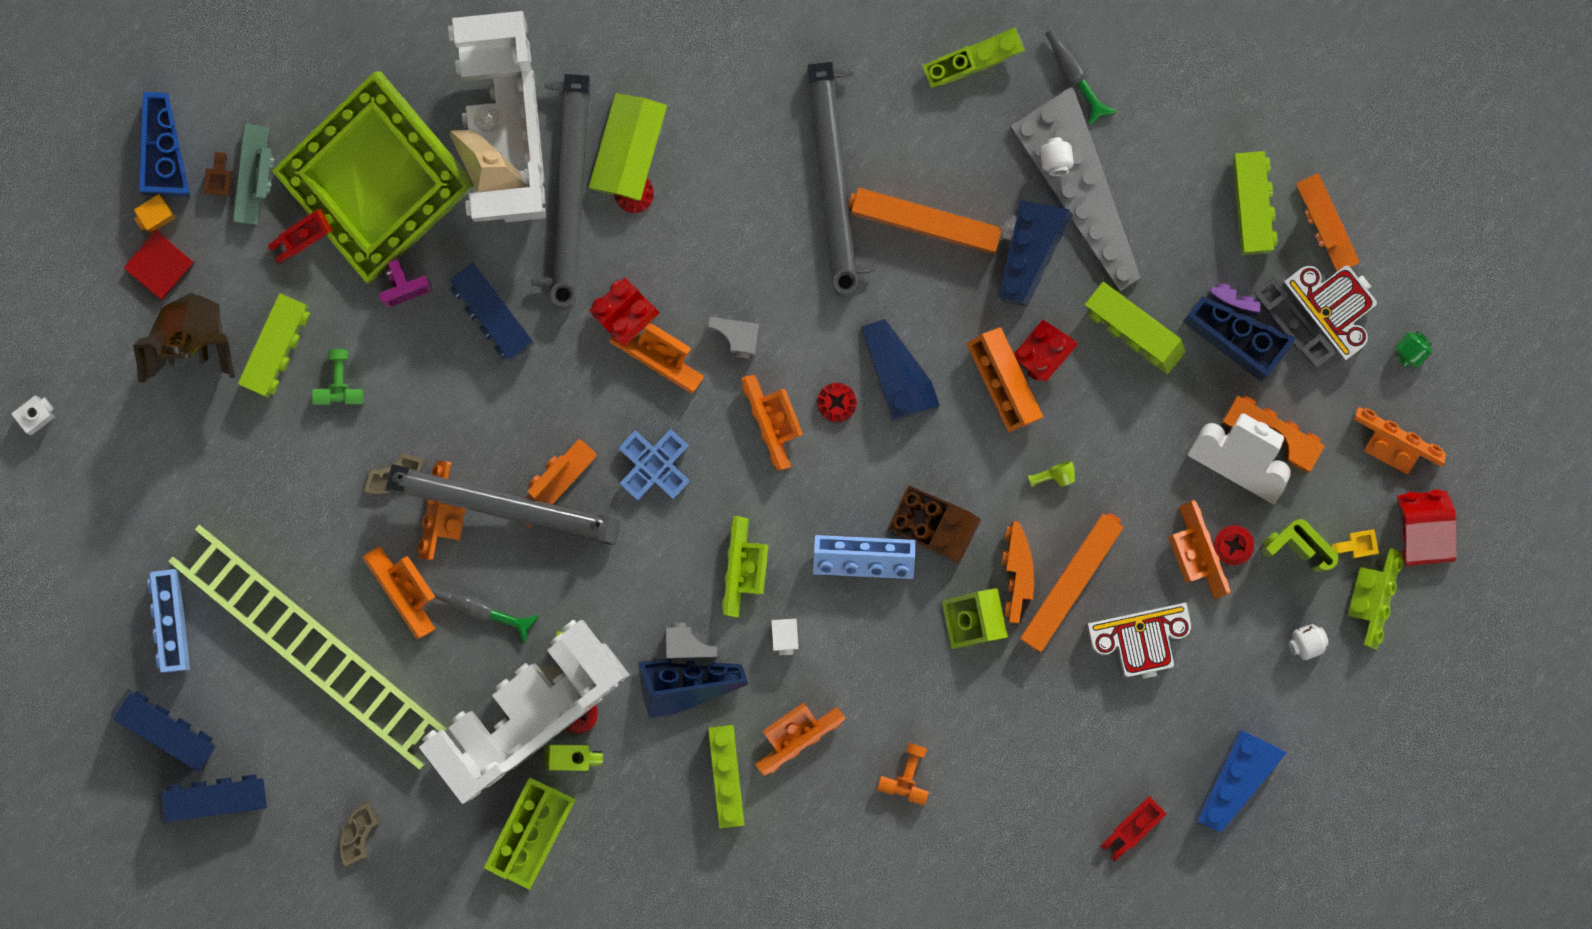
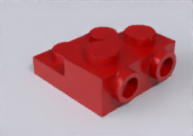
(623, 311)

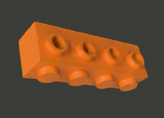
(1004, 380)

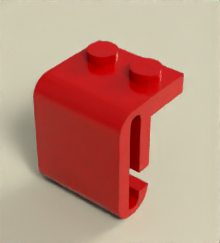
(1428, 527)

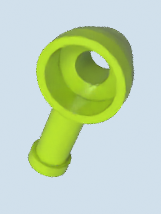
(1062, 473)

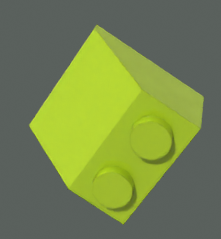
(974, 618)

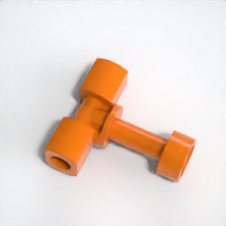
(904, 785)

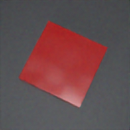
(159, 265)

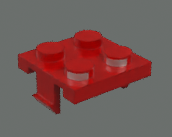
(1044, 351)

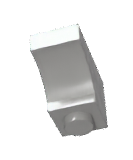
(739, 334)
(682, 644)

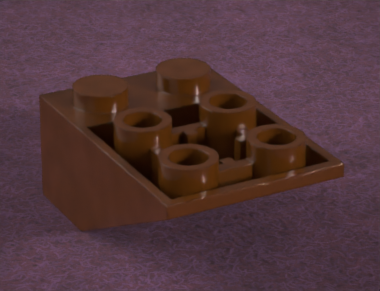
(934, 524)

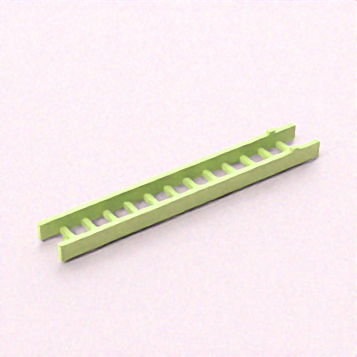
(287, 654)

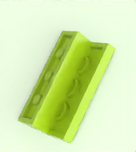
(627, 146)
(529, 833)

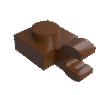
(218, 179)

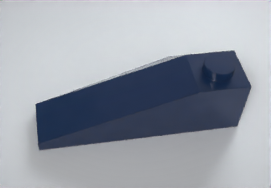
(900, 376)
(677, 687)

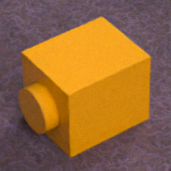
(153, 214)

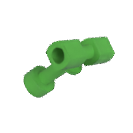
(338, 391)

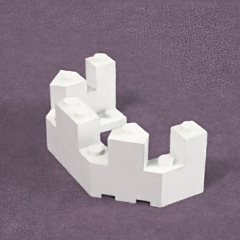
(498, 50)
(537, 711)

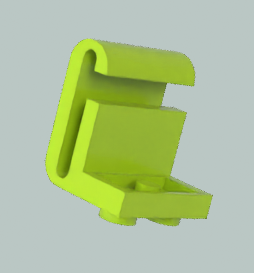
(1289, 536)

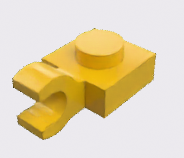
(1359, 543)

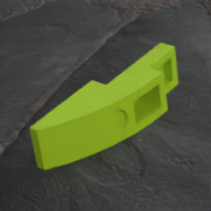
(973, 58)

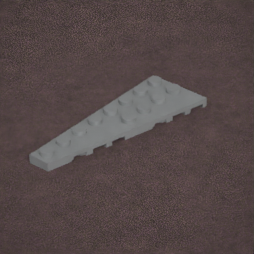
(1084, 187)

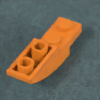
(1018, 561)

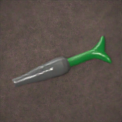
(1076, 75)
(483, 611)

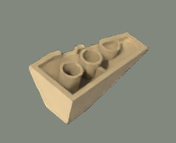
(484, 163)

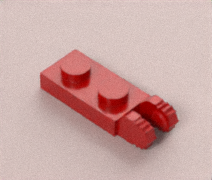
(301, 235)
(1135, 826)

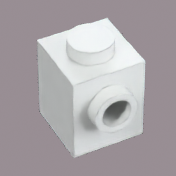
(34, 414)
(785, 636)

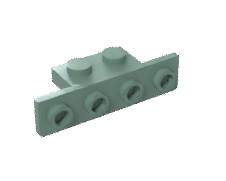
(252, 174)

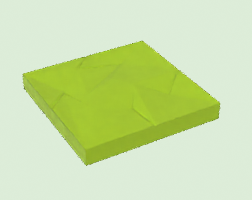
(374, 176)

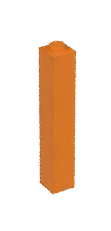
(925, 220)
(1072, 581)

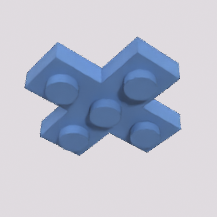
(654, 464)

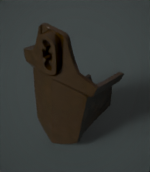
(179, 333)

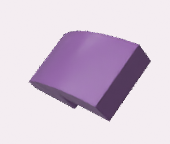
(1227, 297)

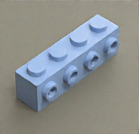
(864, 557)
(169, 621)

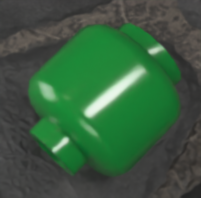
(1413, 349)

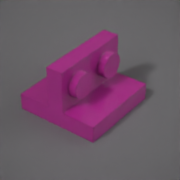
(403, 289)

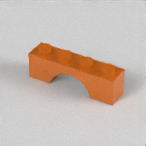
(1301, 449)

